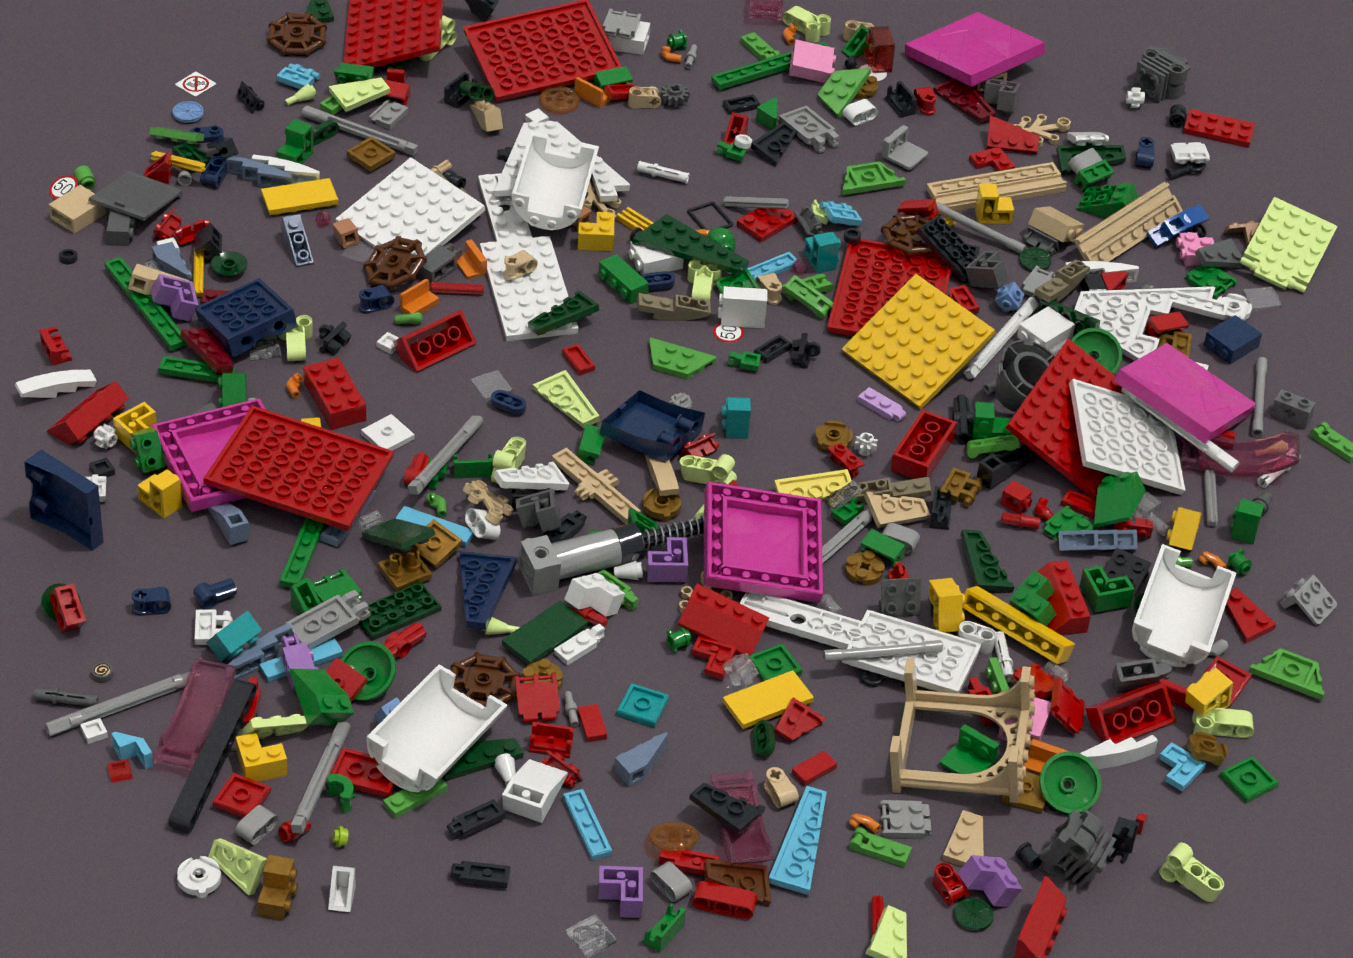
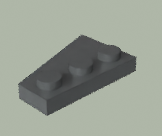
(1220, 255)

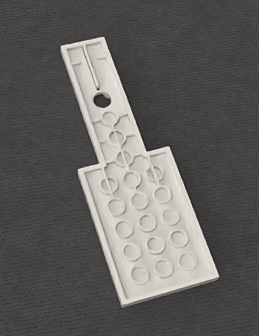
(935, 671)

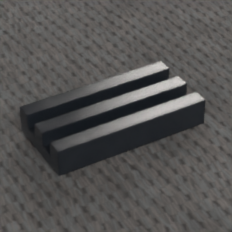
(741, 104)
(775, 350)

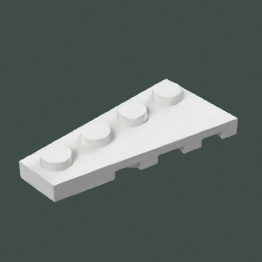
(532, 478)

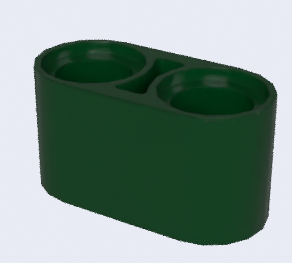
(476, 91)

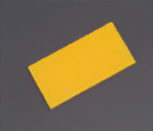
(299, 196)
(766, 699)

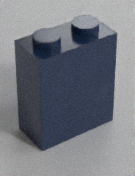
(1232, 339)

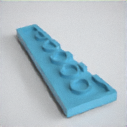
(798, 852)

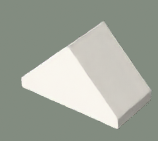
(342, 888)

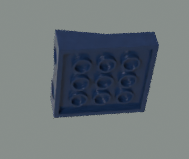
(246, 316)
(652, 426)
(64, 499)

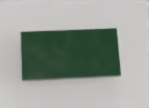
(399, 534)
(399, 610)
(544, 633)

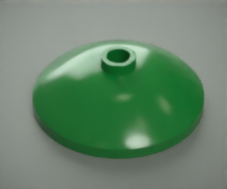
(1100, 345)
(372, 658)
(1080, 775)

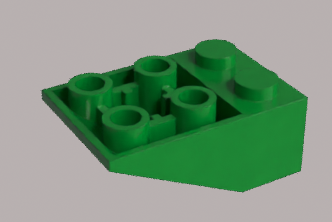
(1107, 199)

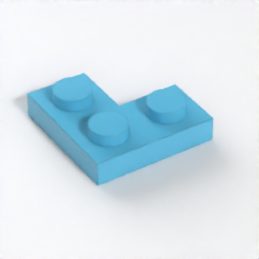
(1184, 766)

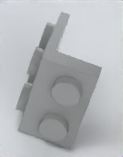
(900, 151)
(1311, 598)

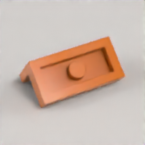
(591, 93)
(472, 261)
(418, 298)
(1039, 754)

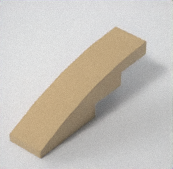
(663, 476)

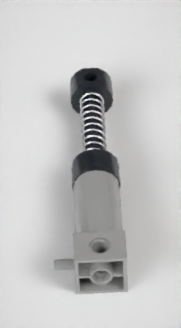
(547, 562)

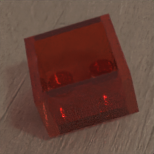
(880, 49)

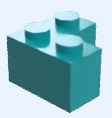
(823, 251)
(737, 417)
(229, 640)

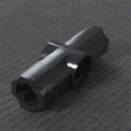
(964, 419)

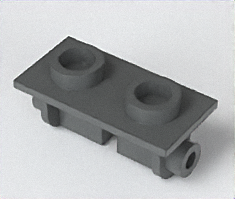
(808, 221)
(1037, 237)

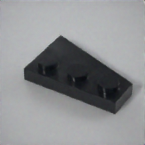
(774, 143)
(731, 812)

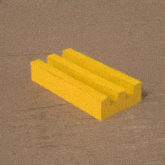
(636, 219)

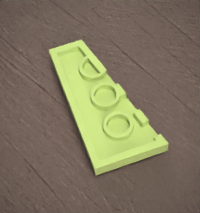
(568, 398)

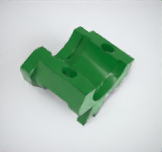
(341, 786)

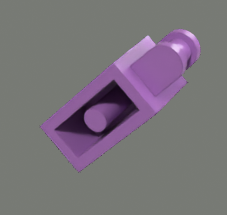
(295, 656)

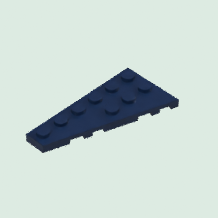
(483, 585)

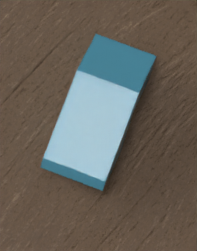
(130, 746)

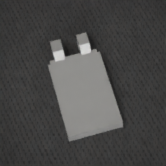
(811, 128)
(329, 619)

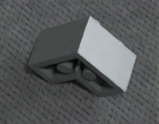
(1003, 94)
(987, 271)
(541, 509)

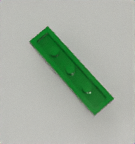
(189, 369)

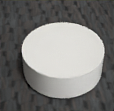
(743, 141)

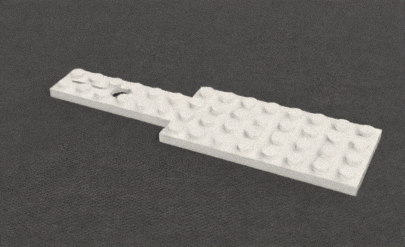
(532, 293)

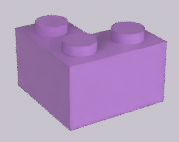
(177, 294)
(669, 564)
(992, 877)
(624, 885)

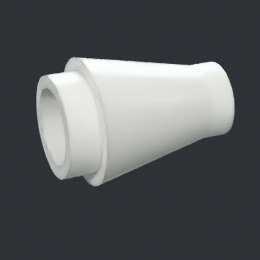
(629, 571)
(505, 766)

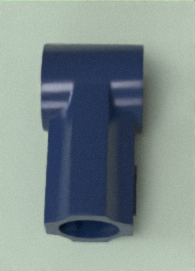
(209, 595)

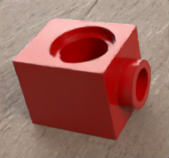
(1016, 497)

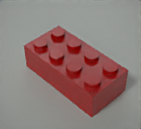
(334, 393)
(923, 445)

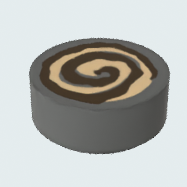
(102, 672)

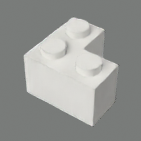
(595, 593)

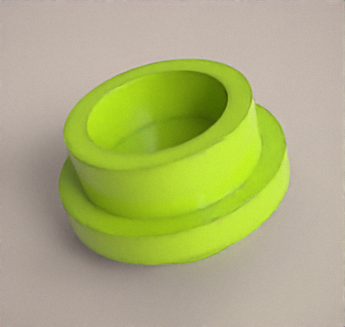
(340, 836)

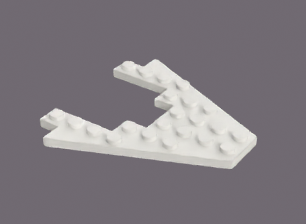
(559, 139)
(1127, 312)

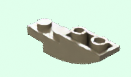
(1063, 283)
(679, 309)
(909, 488)

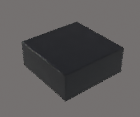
(102, 467)

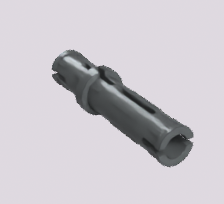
(57, 696)

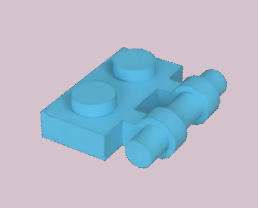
(297, 76)
(841, 213)

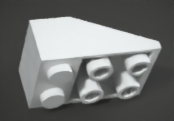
(533, 790)

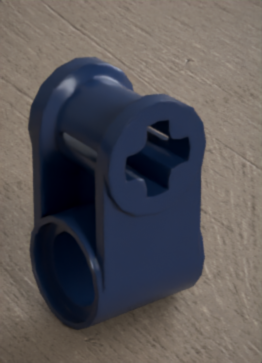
(1145, 153)
(214, 172)
(376, 298)
(152, 599)

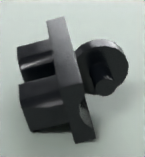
(330, 336)
(804, 350)

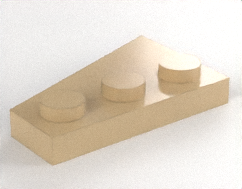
(896, 510)
(965, 840)

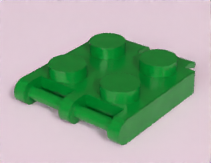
(1210, 277)
(1066, 521)
(335, 587)

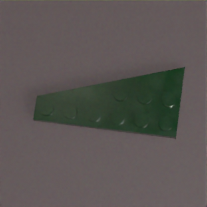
(688, 244)

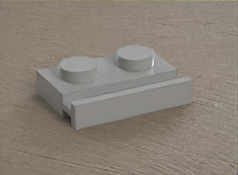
(388, 114)

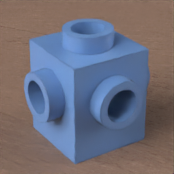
(1009, 297)

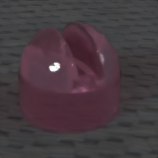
(323, 218)
(798, 266)

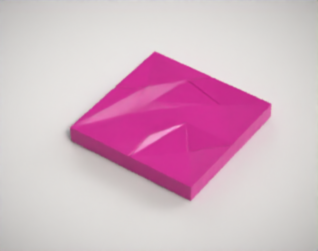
(974, 49)
(1185, 392)
(194, 444)
(763, 542)

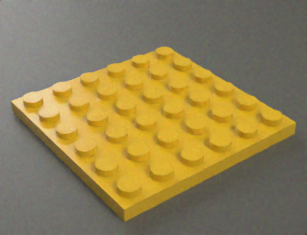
(918, 341)

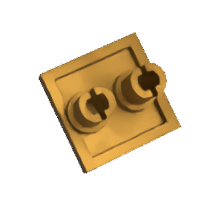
(404, 569)

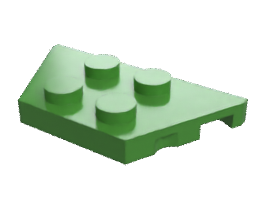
(842, 88)
(870, 177)
(677, 359)
(1291, 671)

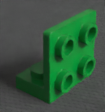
(352, 73)
(971, 753)

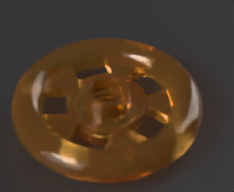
(559, 99)
(673, 836)

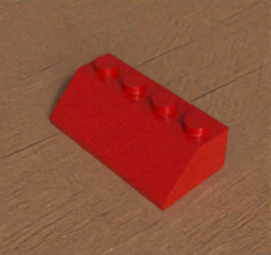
(435, 341)
(89, 414)
(1066, 600)
(723, 620)
(1132, 713)
(1042, 922)

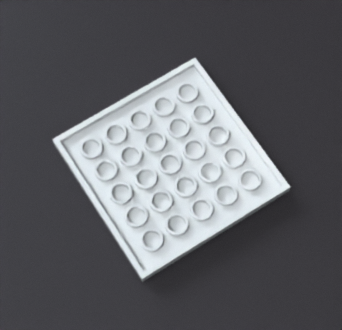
(414, 206)
(1124, 437)

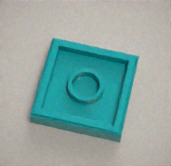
(642, 705)

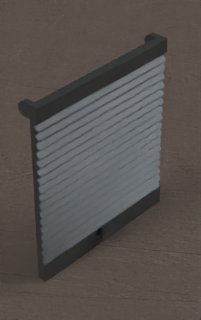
(136, 195)

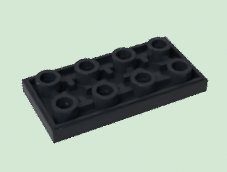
(947, 246)

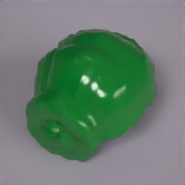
(723, 237)

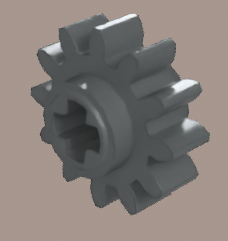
(674, 94)

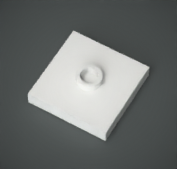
(388, 433)

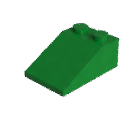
(1118, 498)
(321, 697)

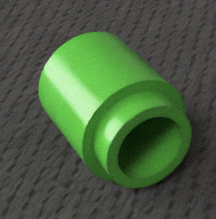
(85, 177)

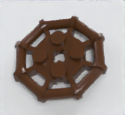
(295, 24)
(903, 232)
(383, 259)
(485, 668)

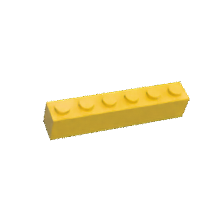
(1018, 625)

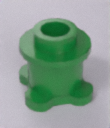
(677, 40)
(1239, 562)
(678, 639)

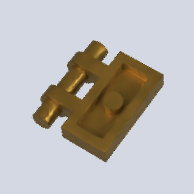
(1179, 340)
(956, 484)

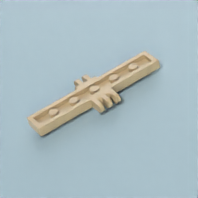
(594, 484)

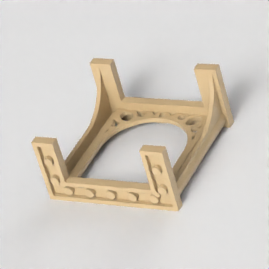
(1008, 704)

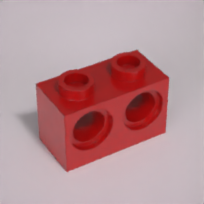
(67, 608)

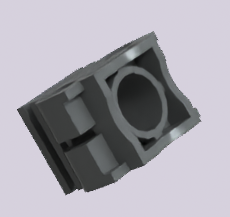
(1161, 74)
(1075, 846)

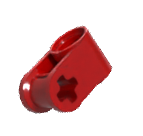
(925, 100)
(949, 883)

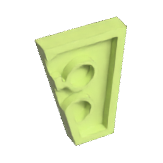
(358, 93)
(275, 724)
(239, 864)
(890, 936)

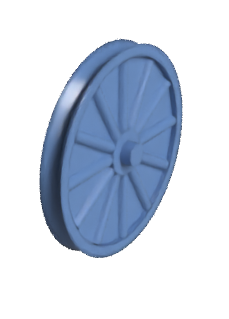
(188, 111)

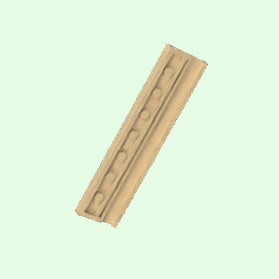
(1013, 183)
(1128, 225)

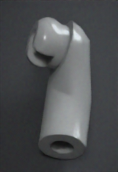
(1218, 648)

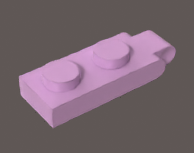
(881, 405)

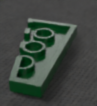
(1111, 153)
(567, 312)
(1081, 320)
(983, 564)
(483, 756)

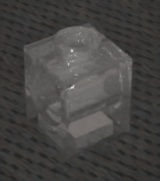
(1147, 506)
(741, 670)

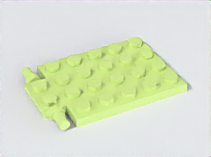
(1288, 246)

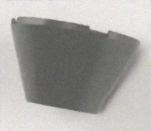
(1019, 371)

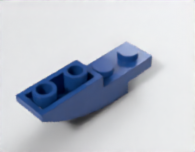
(1177, 224)

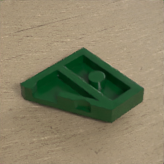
(320, 10)
(190, 152)

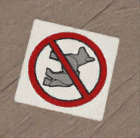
(195, 84)

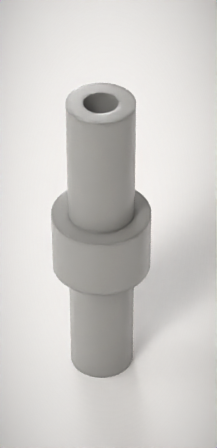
(691, 56)
(571, 709)

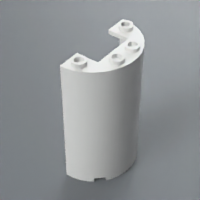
(552, 183)
(1180, 611)
(430, 732)

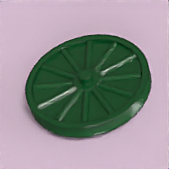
(1035, 257)
(973, 914)

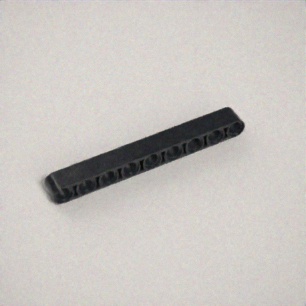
(212, 755)

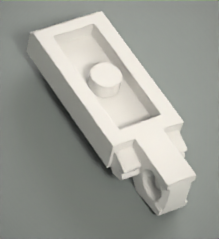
(579, 644)

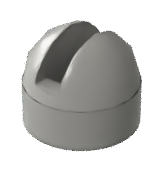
(184, 178)

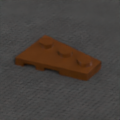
(741, 876)

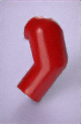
(1041, 509)

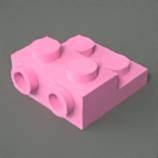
(1188, 244)

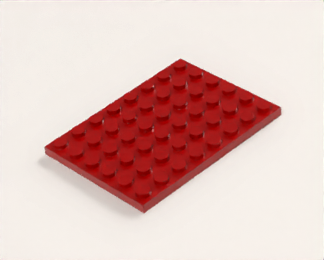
(392, 30)
(541, 49)
(872, 277)
(1047, 414)
(299, 468)

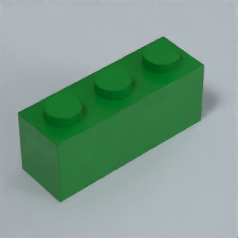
(622, 278)

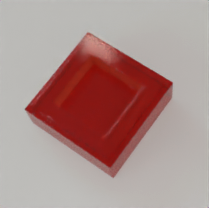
(119, 770)

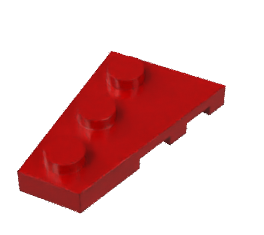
(1011, 137)
(1248, 616)

